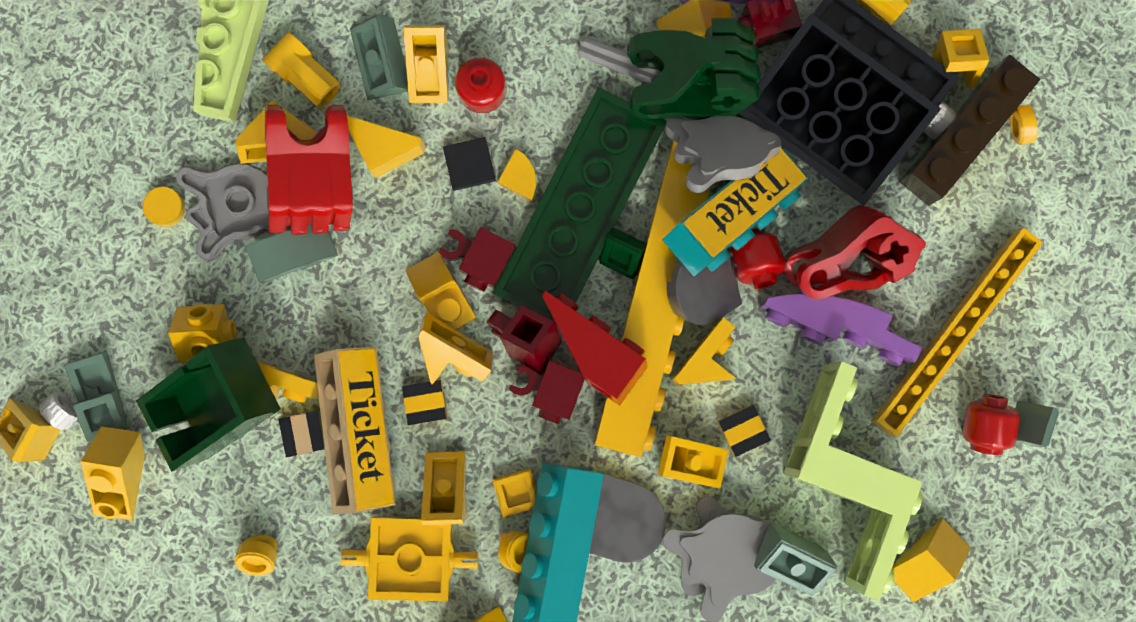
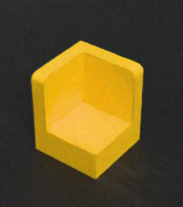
(963, 52)

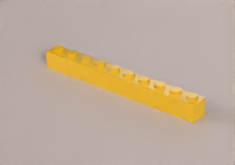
(956, 332)

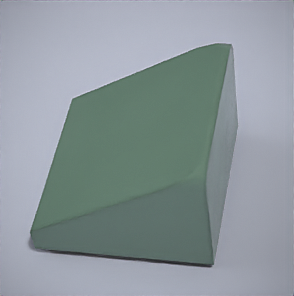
(1036, 423)

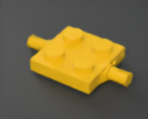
(409, 560)

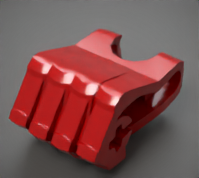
(308, 178)
(864, 230)

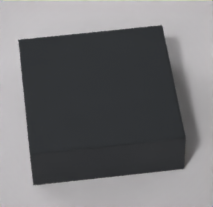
(469, 163)

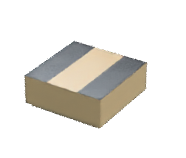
(302, 433)

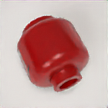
(481, 85)
(759, 260)
(991, 425)

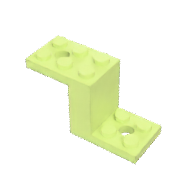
(884, 491)

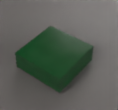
(623, 253)

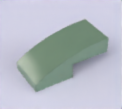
(289, 252)
(96, 394)

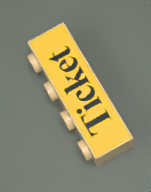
(354, 430)

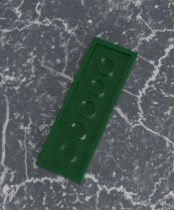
(580, 204)

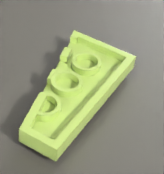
(226, 53)

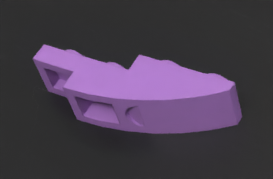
(828, 317)

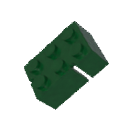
(217, 394)

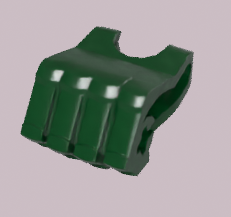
(696, 73)

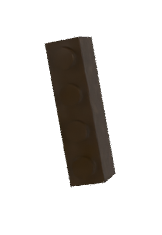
(970, 130)

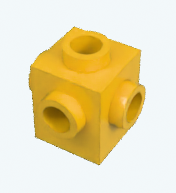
(198, 327)

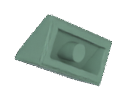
(380, 57)
(794, 560)

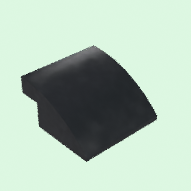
(850, 96)

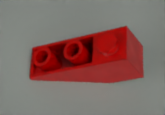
(603, 360)

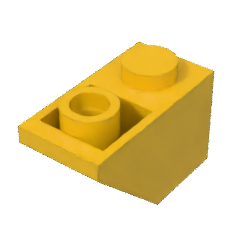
(114, 472)

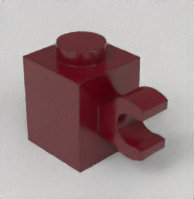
(771, 20)
(483, 258)
(527, 337)
(555, 390)

